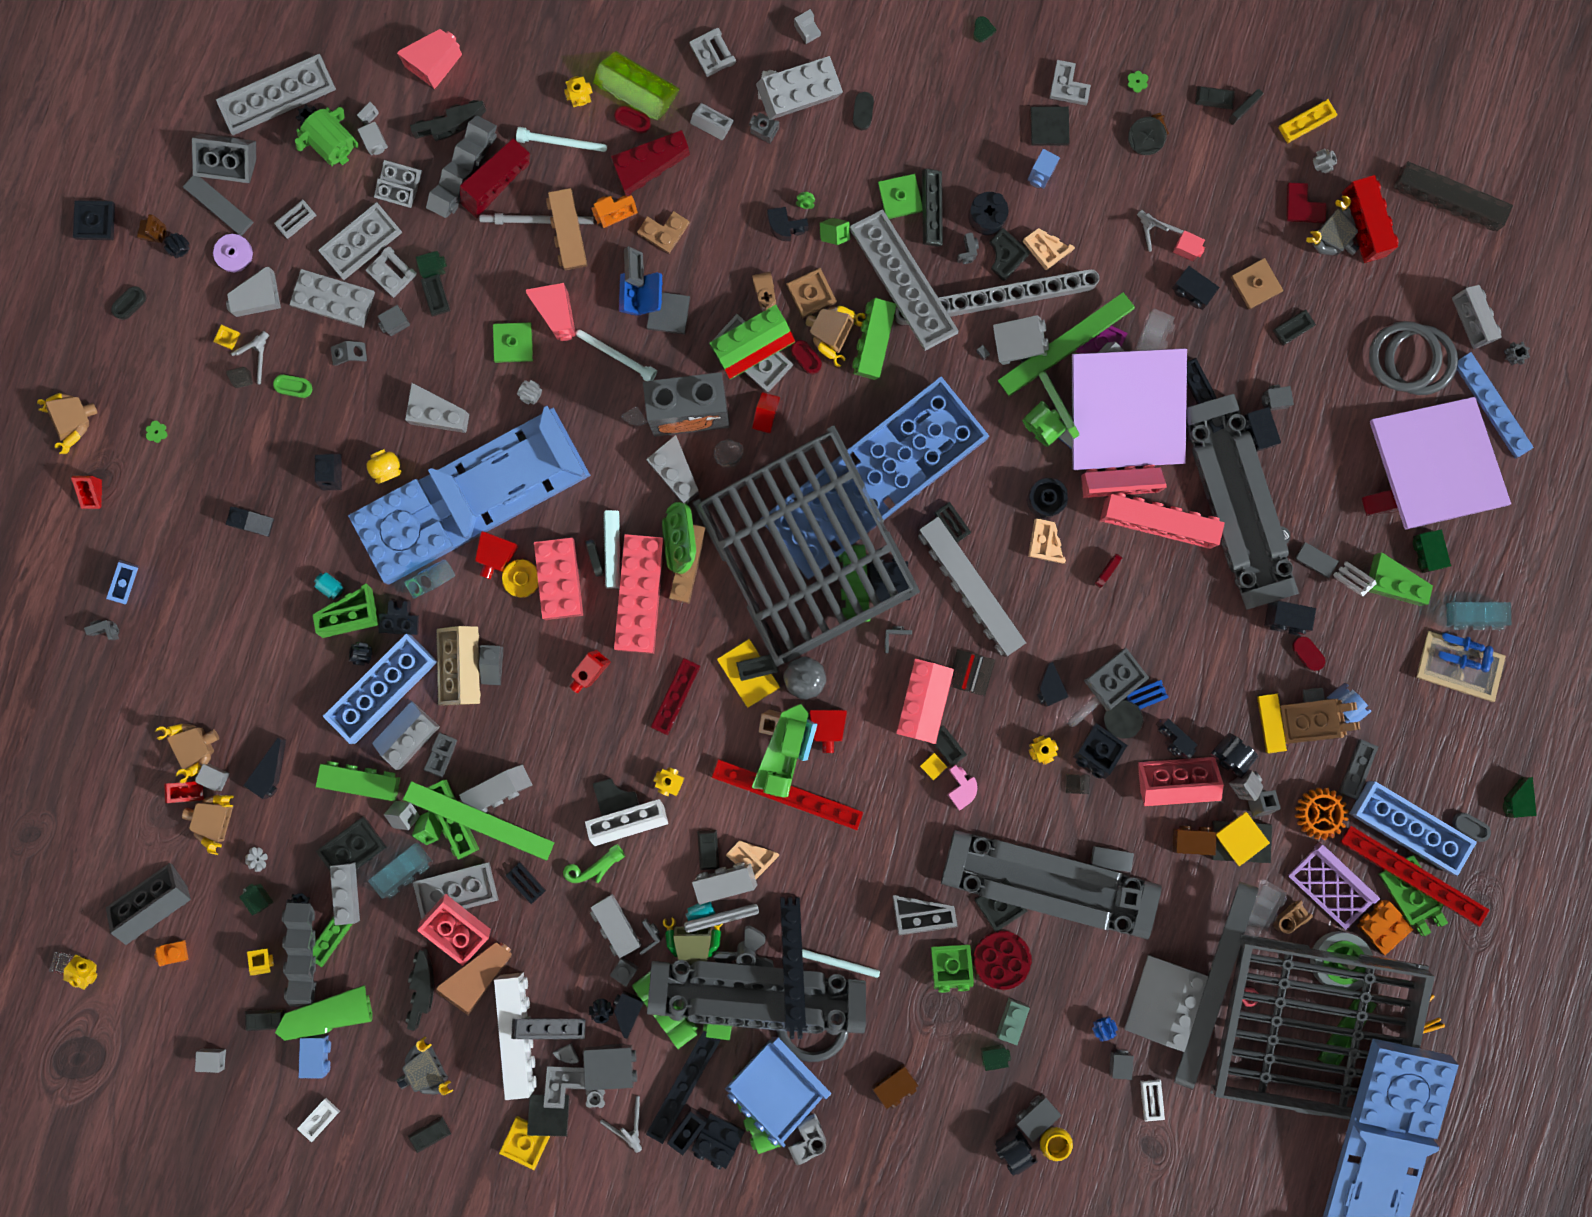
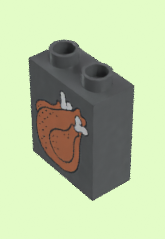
(686, 404)

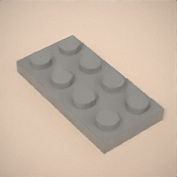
(360, 241)
(332, 298)
(768, 371)
(465, 886)

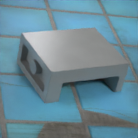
(1020, 339)

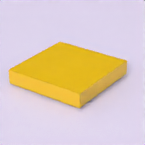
(1242, 838)
(521, 1147)

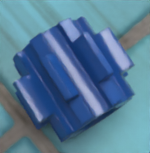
(1104, 1028)

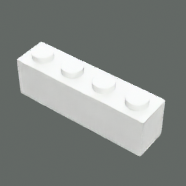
(626, 822)

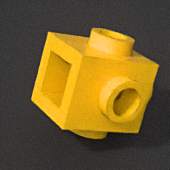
(578, 91)
(1036, 753)
(676, 781)
(80, 972)

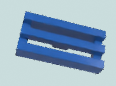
(1161, 690)

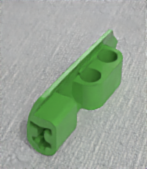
(782, 753)
(322, 1016)

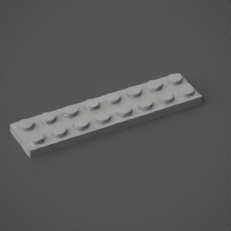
(903, 280)

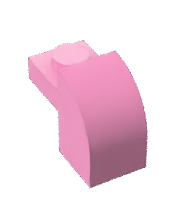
(966, 791)

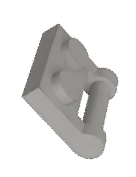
(707, 55)
(386, 276)

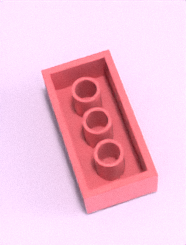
(558, 578)

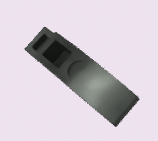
(455, 122)
(423, 981)

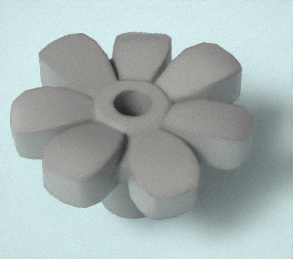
(256, 859)

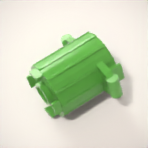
(326, 136)

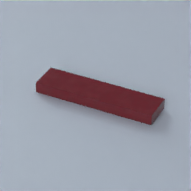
(675, 696)

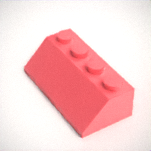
(1126, 481)
(925, 701)
(1180, 781)

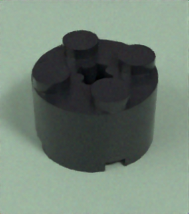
(994, 204)
(1056, 503)
(1234, 755)
(1016, 1151)

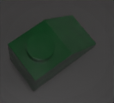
(1521, 799)

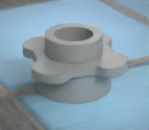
(591, 1102)

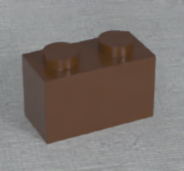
(1194, 841)
(895, 1087)

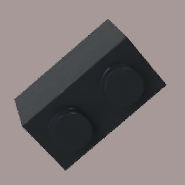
(1195, 288)
(1262, 429)
(687, 1131)

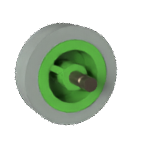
(1341, 943)

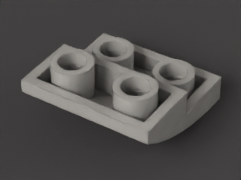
(398, 183)

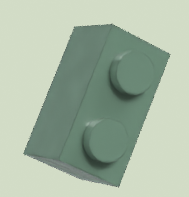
(1012, 1021)

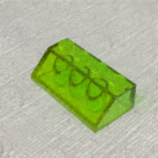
(635, 85)

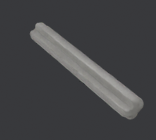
(721, 918)

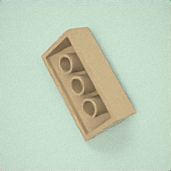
(458, 665)

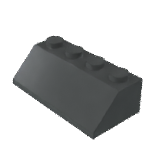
(147, 904)

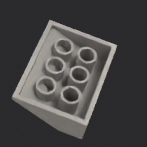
(1166, 1003)

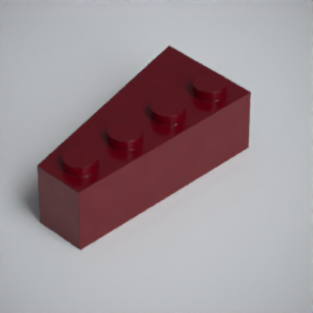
(649, 160)
(493, 177)

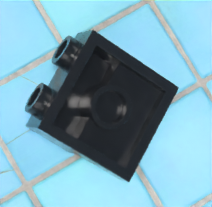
(895, 575)
(1179, 742)
(1100, 752)
(717, 1141)

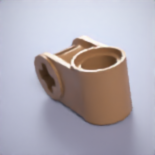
(764, 287)
(1295, 915)

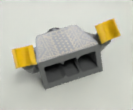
(1336, 232)
(424, 1071)

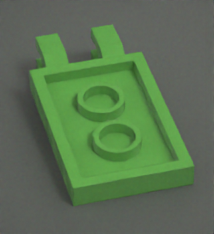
(1413, 903)

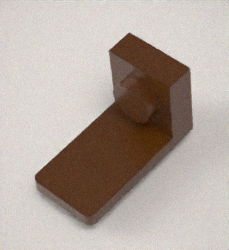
(152, 229)

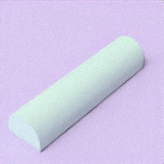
(612, 549)

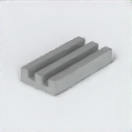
(300, 224)

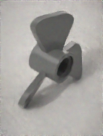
(746, 951)

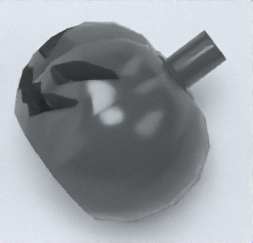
(804, 678)

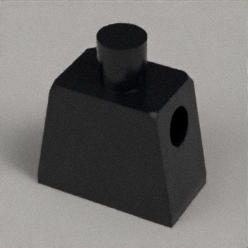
(328, 470)

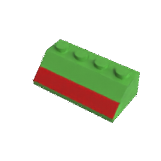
(752, 342)

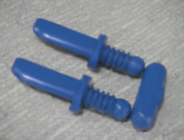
(1463, 661)

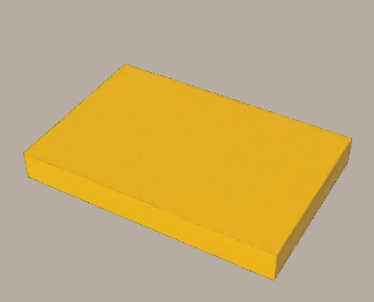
(752, 689)

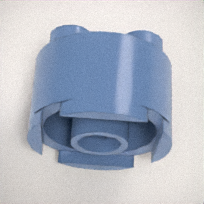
(1347, 697)

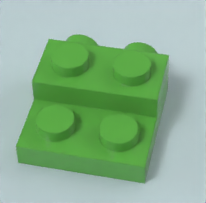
(952, 968)

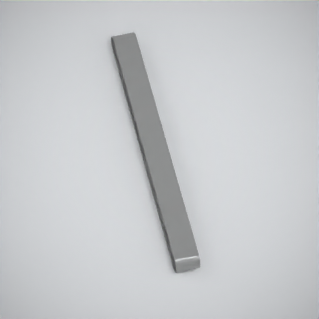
(1023, 289)

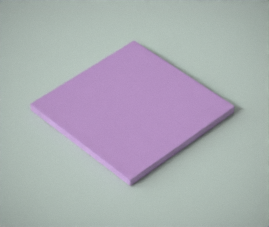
(1129, 408)
(1440, 463)

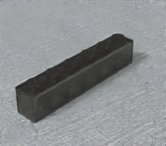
(1452, 196)

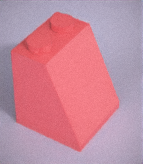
(431, 56)
(555, 309)

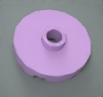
(241, 256)

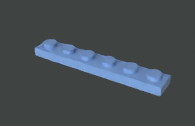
(1493, 405)

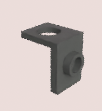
(345, 352)
(896, 630)
(654, 931)

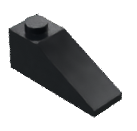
(267, 773)

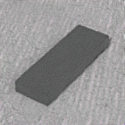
(1358, 769)

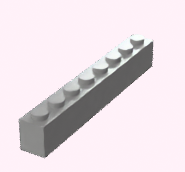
(971, 586)

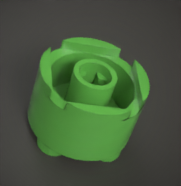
(1044, 424)

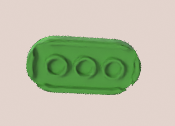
(679, 538)

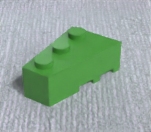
(1398, 582)
(348, 614)

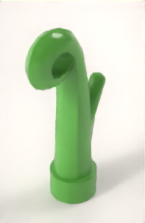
(600, 867)

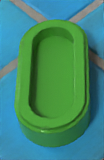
(292, 386)

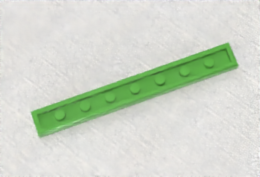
(1067, 344)
(478, 821)

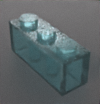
(1479, 615)
(400, 871)

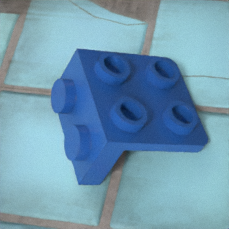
(642, 299)

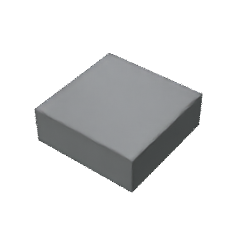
(368, 113)

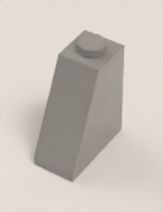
(255, 294)

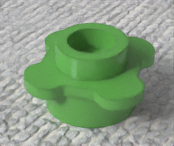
(805, 200)

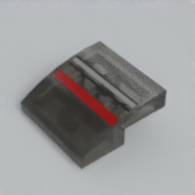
(971, 672)

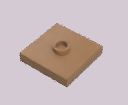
(1256, 283)

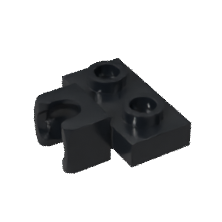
(399, 620)

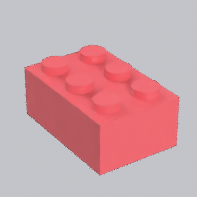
(454, 929)

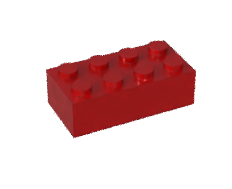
(1371, 219)

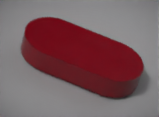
(632, 119)
(806, 357)
(1108, 570)
(1308, 653)

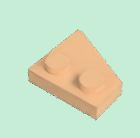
(1046, 248)
(1045, 542)
(758, 857)

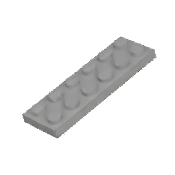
(276, 94)

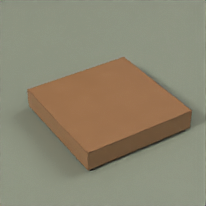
(811, 293)

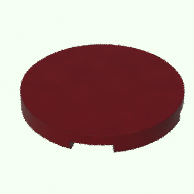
(1002, 960)

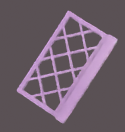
(1348, 878)

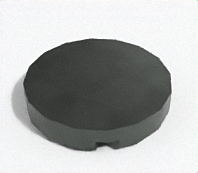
(1147, 136)
(1124, 719)

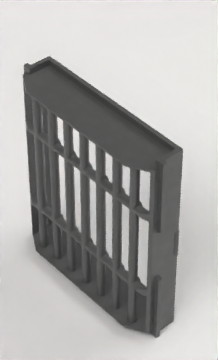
(822, 583)
(1410, 1034)

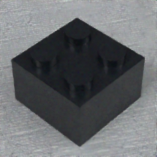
(1290, 617)

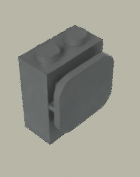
(609, 1067)

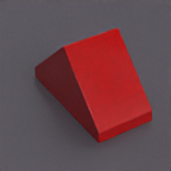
(765, 412)
(88, 491)
(183, 792)

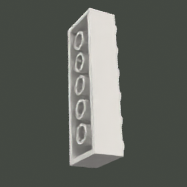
(515, 1053)

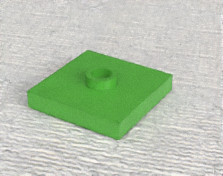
(900, 196)
(512, 342)

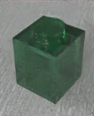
(431, 264)
(255, 898)
(995, 1057)

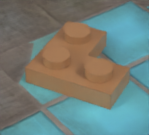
(664, 236)

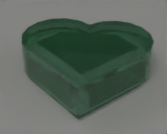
(983, 29)

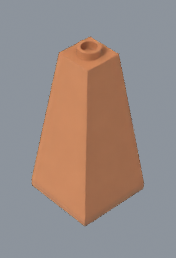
(472, 981)

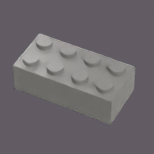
(799, 87)

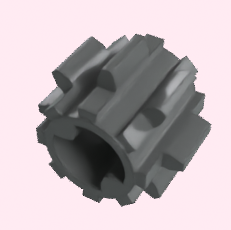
(1511, 355)

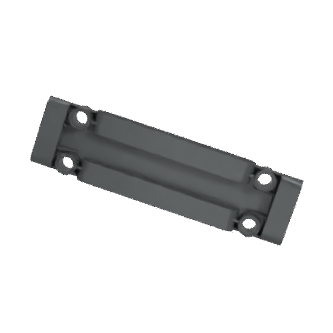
(1241, 500)
(1048, 884)
(753, 997)

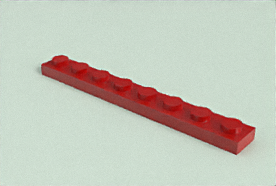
(797, 797)
(1414, 876)

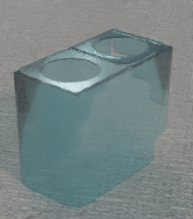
(438, 572)

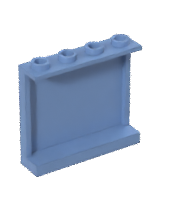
(776, 1091)

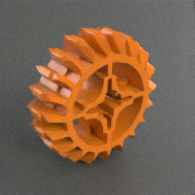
(1327, 819)

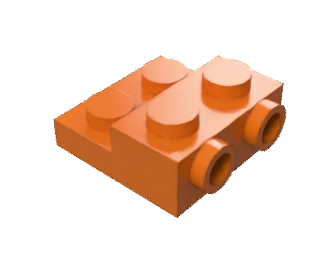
(608, 212)
(1384, 926)

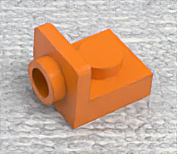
(171, 953)

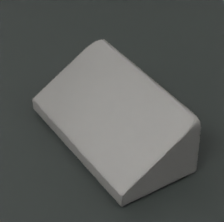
(711, 121)

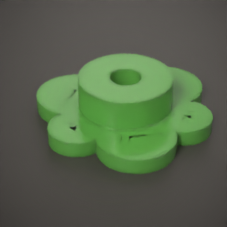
(1139, 77)
(156, 426)

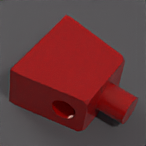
(494, 553)
(593, 665)
(829, 727)

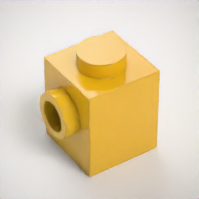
(259, 961)

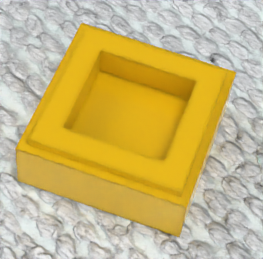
(226, 337)
(933, 766)

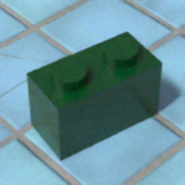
(1431, 551)

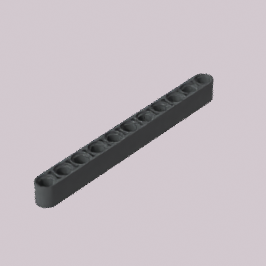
(1216, 985)

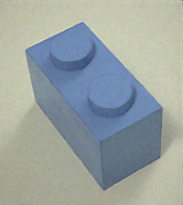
(1043, 169)
(122, 582)
(314, 1056)

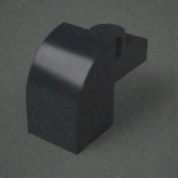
(782, 228)

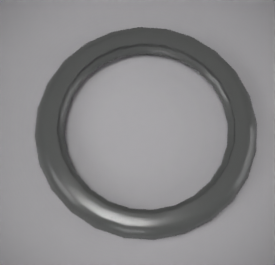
(1451, 367)
(1405, 386)
(814, 1056)

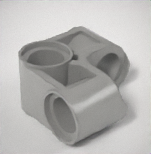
(810, 1131)

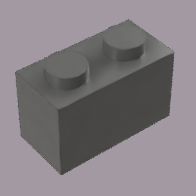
(1037, 1117)

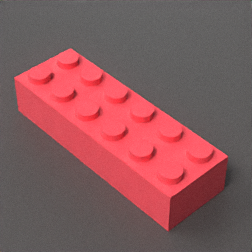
(1162, 521)
(639, 594)

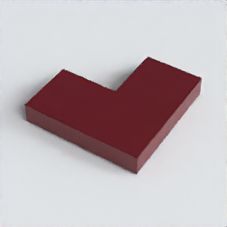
(1299, 209)

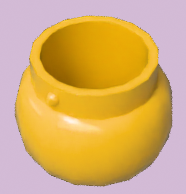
(383, 466)
(1056, 1144)

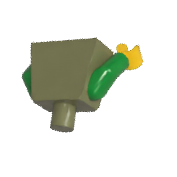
(692, 945)

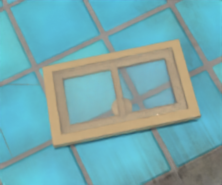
(1450, 675)

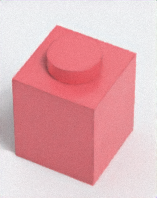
(1189, 246)

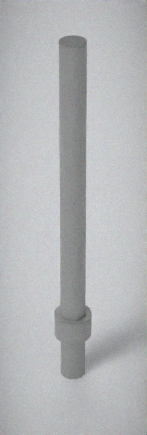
(499, 219)

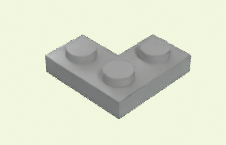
(1064, 88)
(558, 1080)

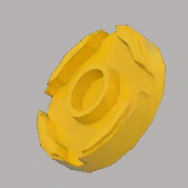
(520, 578)

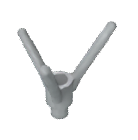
(1149, 222)
(257, 344)
(632, 1136)

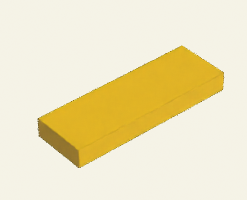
(1307, 121)
(1271, 723)

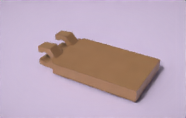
(1317, 720)

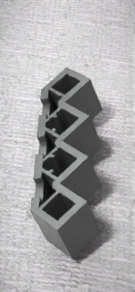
(466, 160)
(299, 947)

